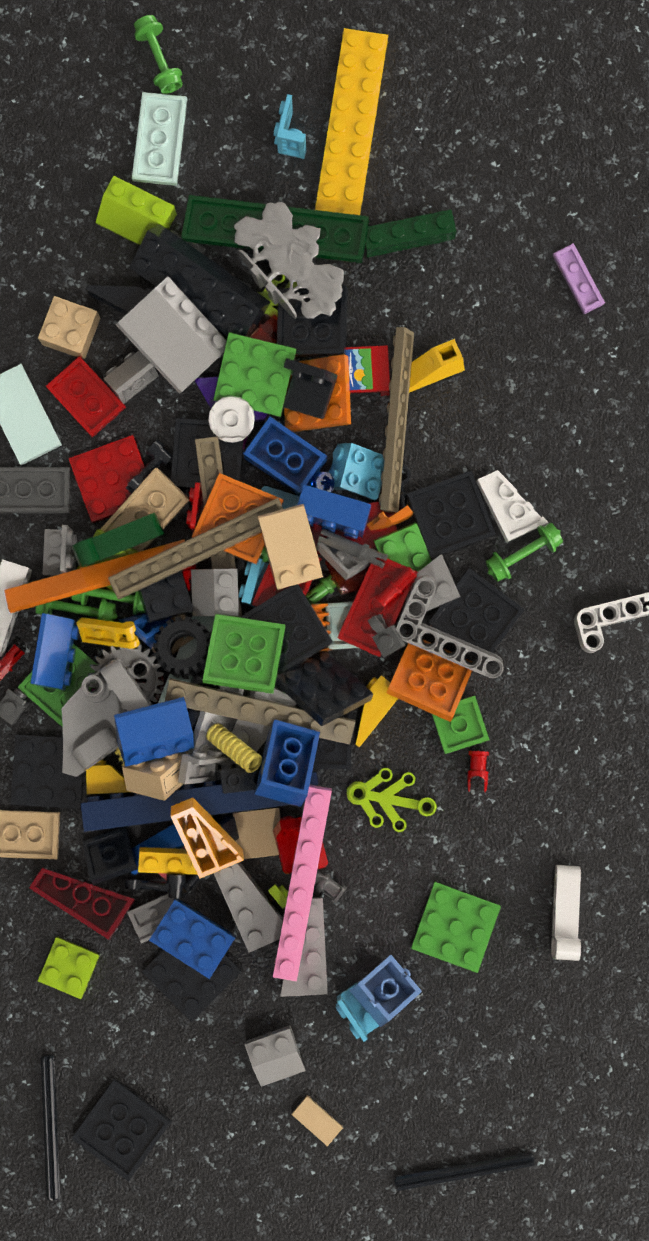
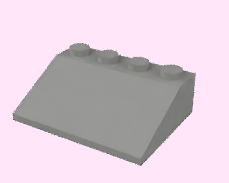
(173, 335)

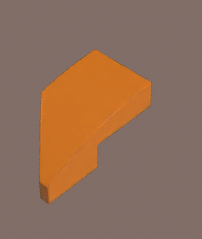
(383, 521)

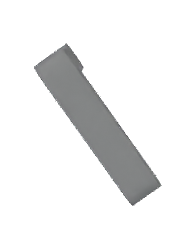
(441, 637)

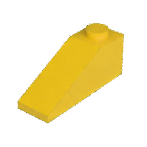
(375, 709)

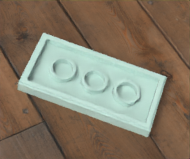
(159, 139)
(24, 417)

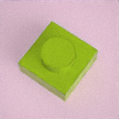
(279, 894)

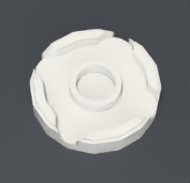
(231, 419)

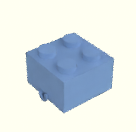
(386, 990)

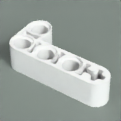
(599, 620)
(565, 921)

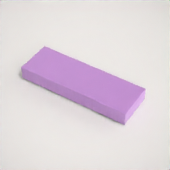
(578, 278)

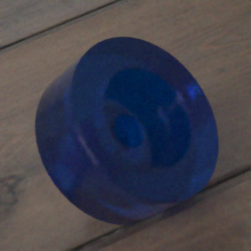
(323, 481)

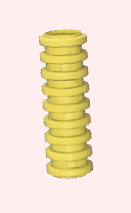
(234, 748)

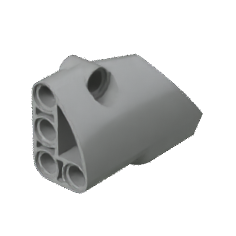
(89, 716)

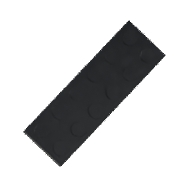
(213, 290)

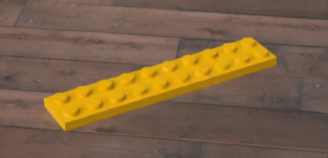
(351, 122)

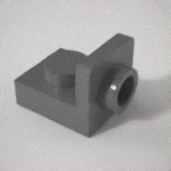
(13, 705)

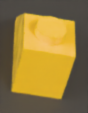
(104, 779)

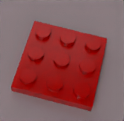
(105, 475)

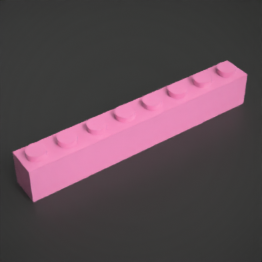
(302, 883)

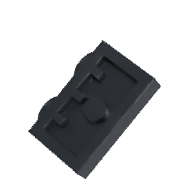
(309, 389)

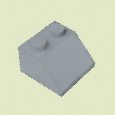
(130, 376)
(215, 592)
(274, 1056)

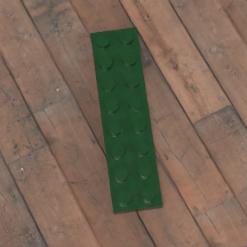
(213, 223)

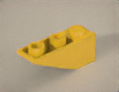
(436, 365)

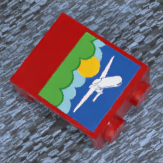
(369, 369)

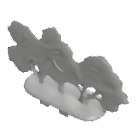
(289, 254)

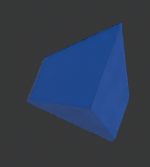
(145, 630)

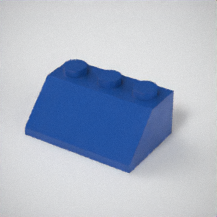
(54, 652)
(154, 732)

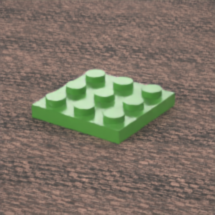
(255, 373)
(244, 653)
(52, 699)
(455, 927)

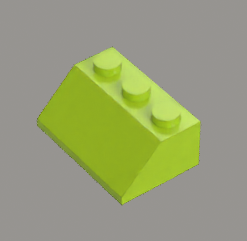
(132, 211)

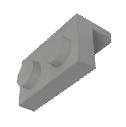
(200, 766)

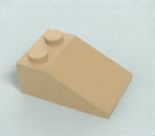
(290, 546)

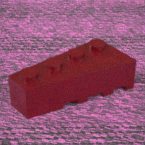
(89, 904)

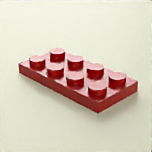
(356, 627)

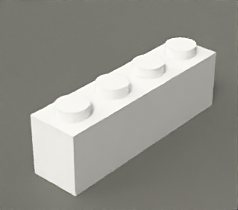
(10, 576)

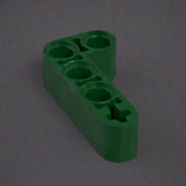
(117, 540)

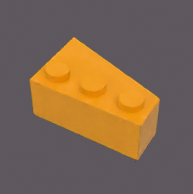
(204, 838)

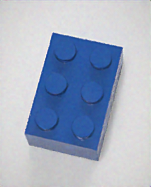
(284, 456)
(335, 511)
(287, 763)
(192, 938)

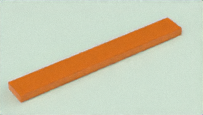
(75, 581)

